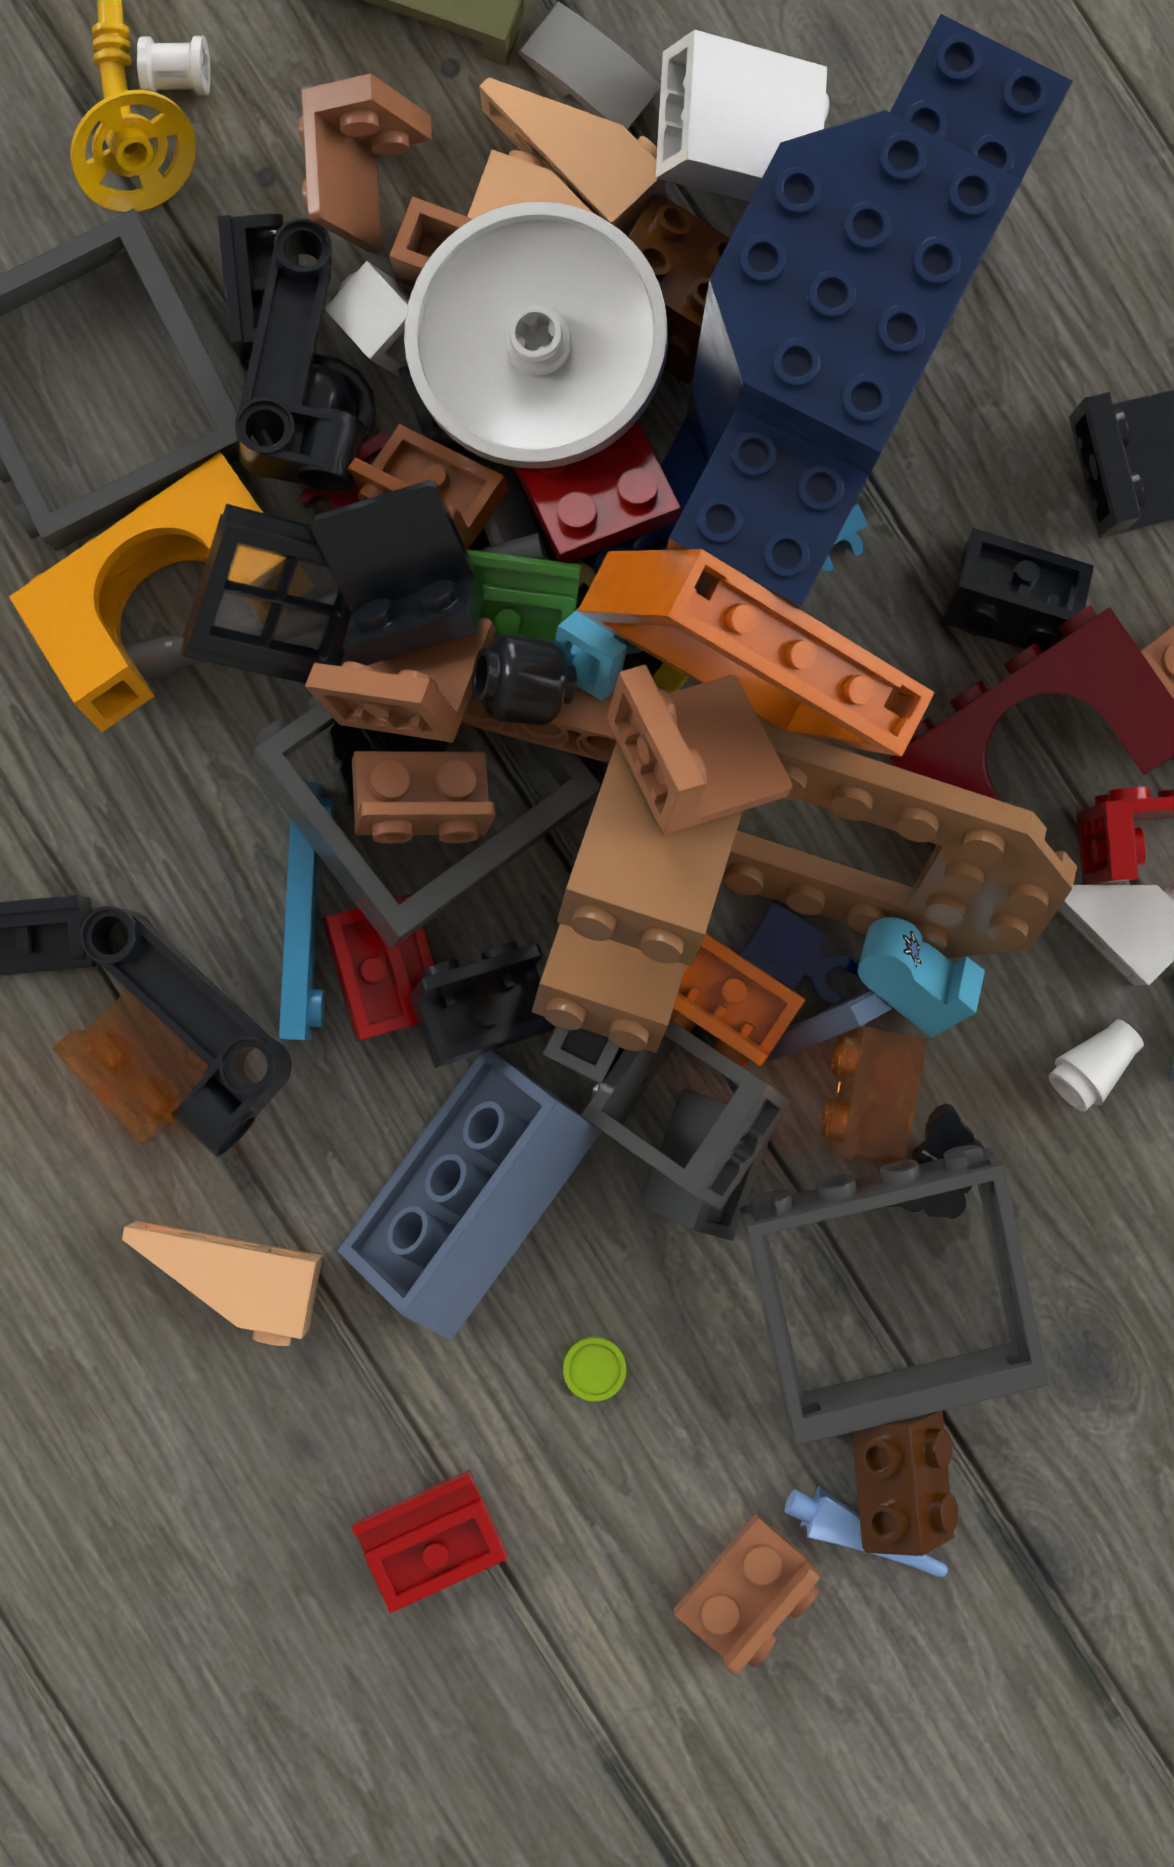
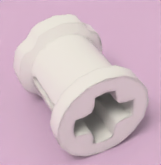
(174, 65)

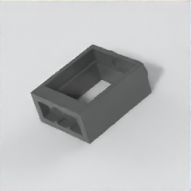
(730, 1141)

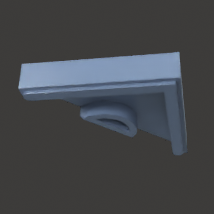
(831, 1023)

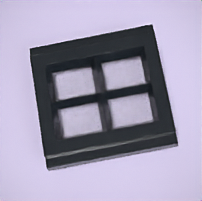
(266, 599)

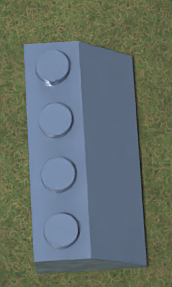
(468, 1194)

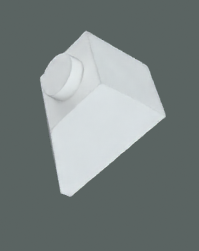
(1126, 925)

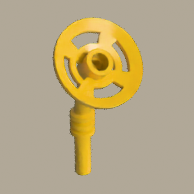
(127, 133)

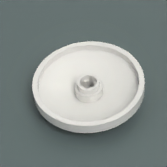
(536, 334)

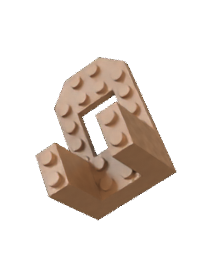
(647, 897)

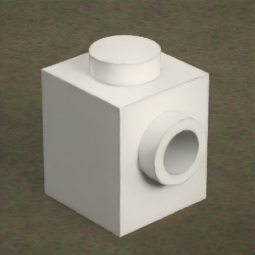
(373, 314)

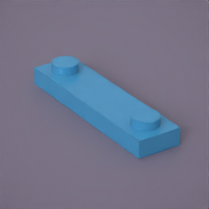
(300, 1002)

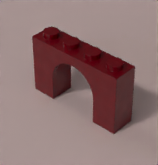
(1091, 663)

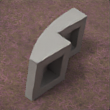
(588, 66)

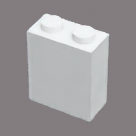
(730, 110)

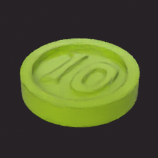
(594, 1368)

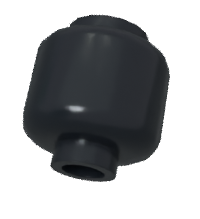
(523, 679)

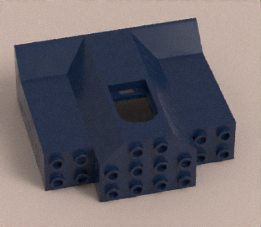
(841, 302)

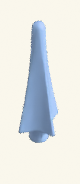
(838, 1524)

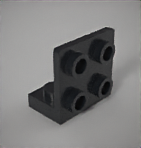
(1127, 459)
(400, 572)

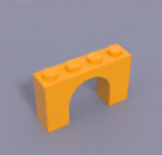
(81, 599)

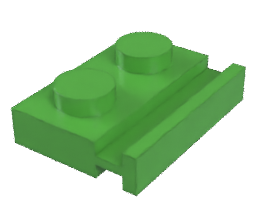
(526, 593)

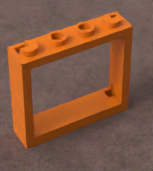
(785, 660)

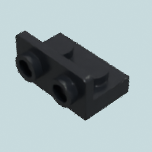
(1016, 591)

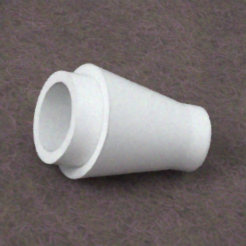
(1093, 1067)

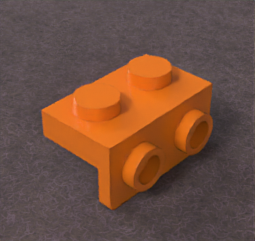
(734, 1003)

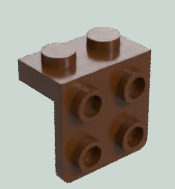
(683, 259)

